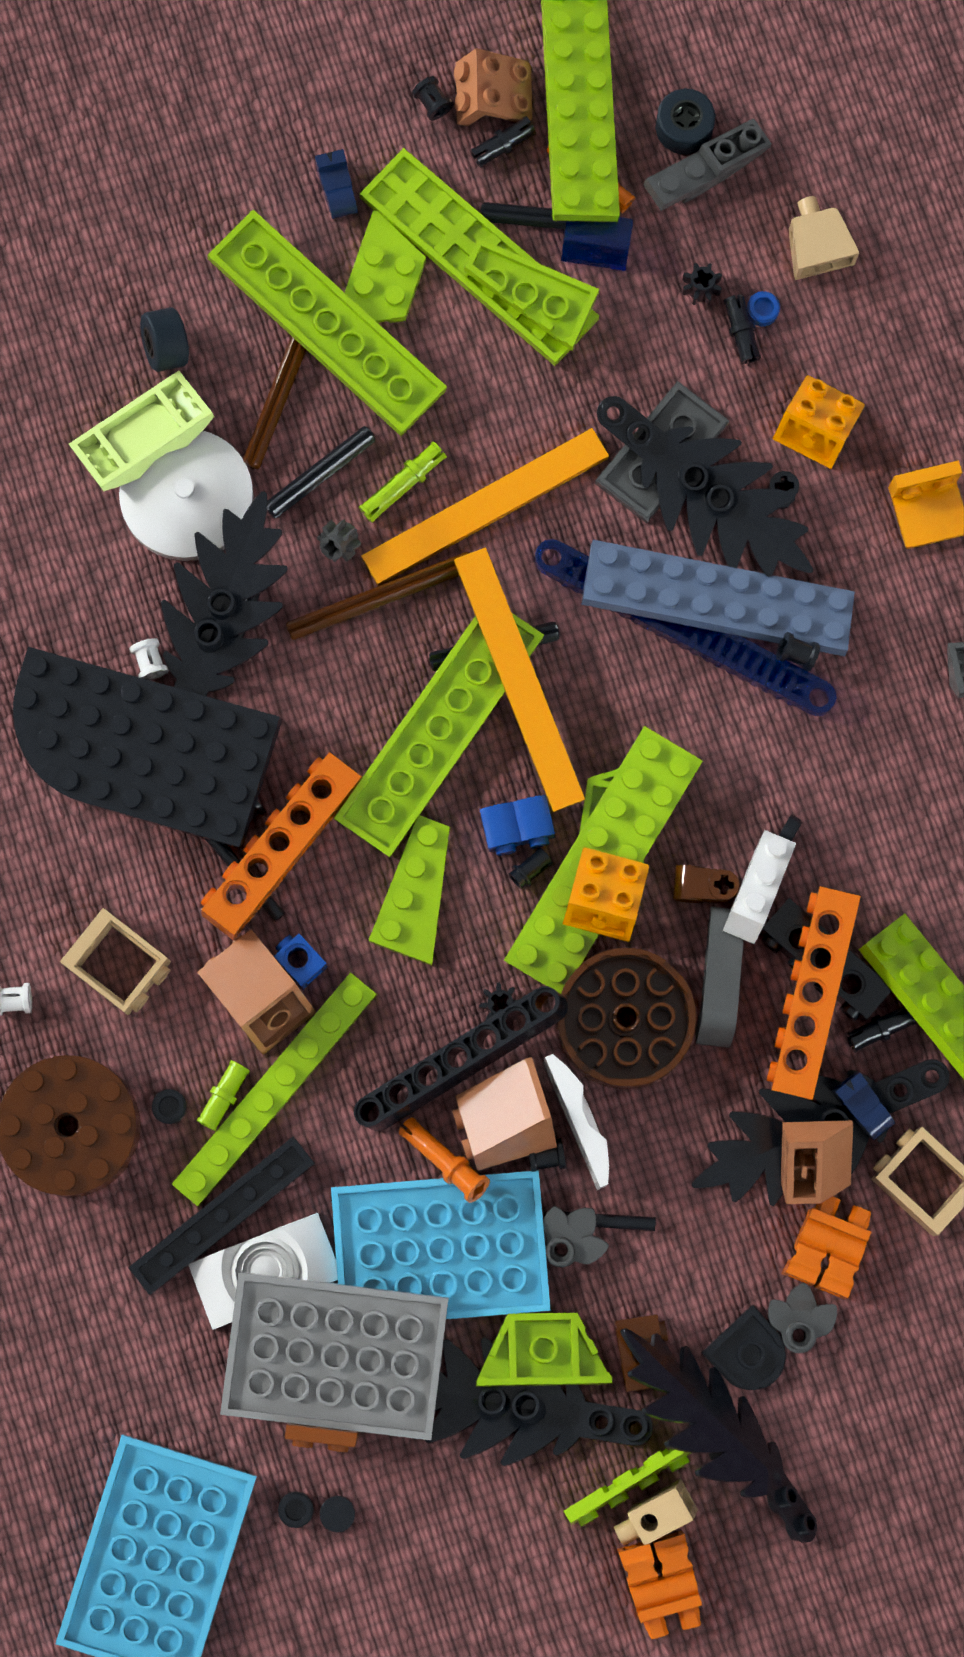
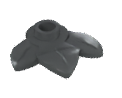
(576, 1233)
(803, 1314)

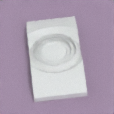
(580, 1118)
(289, 1251)

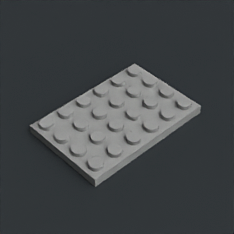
(334, 1356)

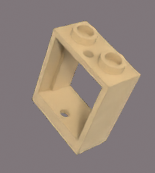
(91, 939)
(886, 1165)

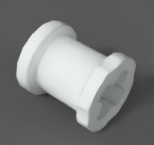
(146, 649)
(16, 999)

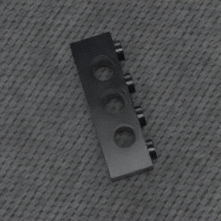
(871, 987)

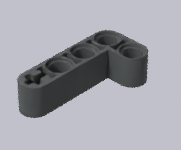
(720, 983)

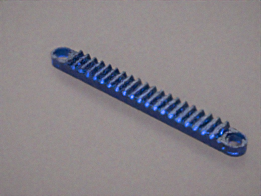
(724, 650)

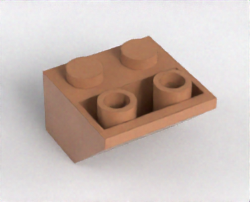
(815, 1160)

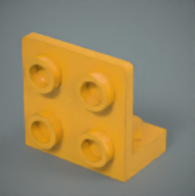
(818, 421)
(928, 504)
(606, 894)

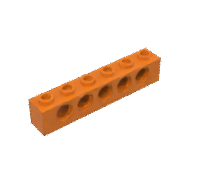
(844, 909)
(234, 917)

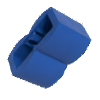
(517, 824)

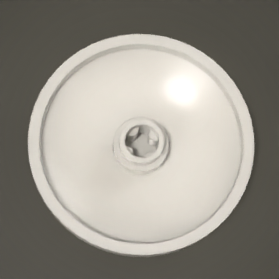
(187, 495)

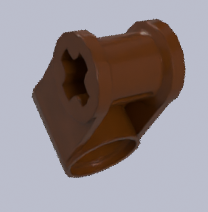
(697, 884)

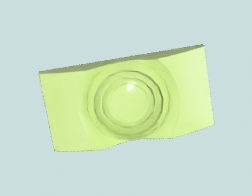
(142, 432)

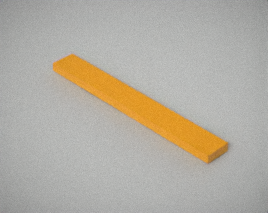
(485, 507)
(519, 679)

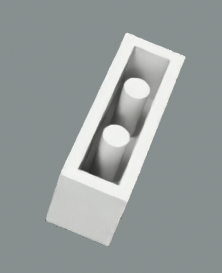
(759, 887)

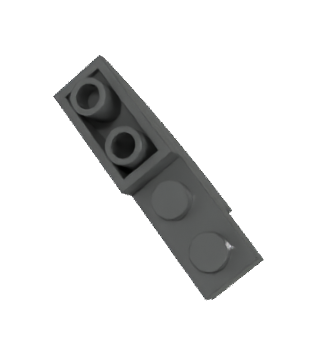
(709, 166)

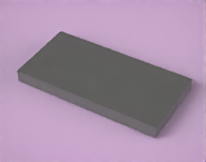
(623, 474)

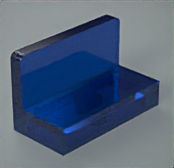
(598, 243)

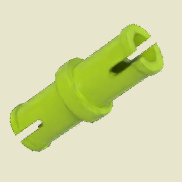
(223, 1095)

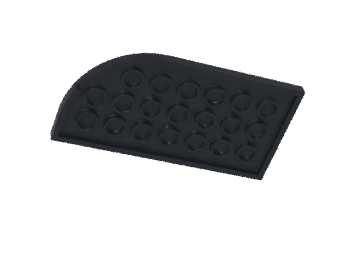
(143, 746)

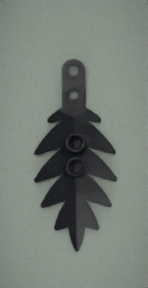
(710, 491)
(221, 610)
(744, 1161)
(535, 1411)
(715, 1428)

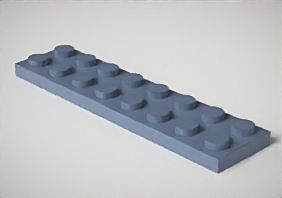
(716, 597)

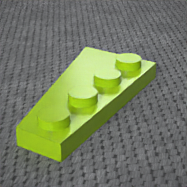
(536, 291)
(413, 900)
(615, 1494)

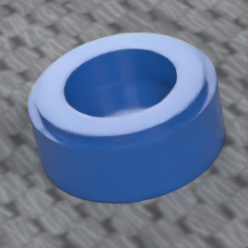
(763, 308)

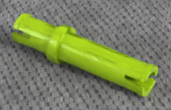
(403, 481)

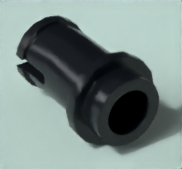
(530, 868)

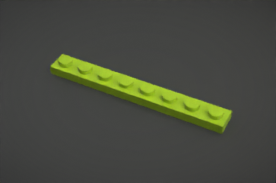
(274, 1089)

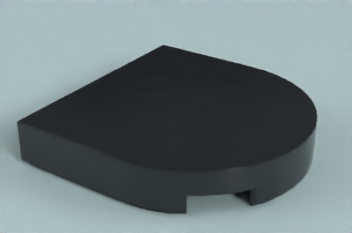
(748, 1352)

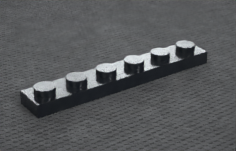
(221, 1216)

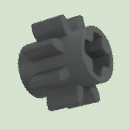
(339, 540)

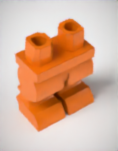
(829, 1235)
(663, 1594)

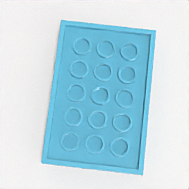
(438, 1244)
(156, 1554)

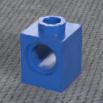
(309, 972)

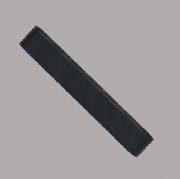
(444, 1059)

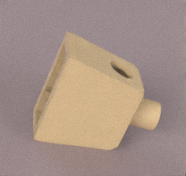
(819, 240)
(670, 1506)

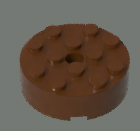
(662, 1011)
(34, 1117)

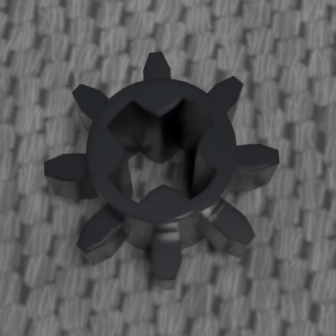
(697, 291)
(498, 994)

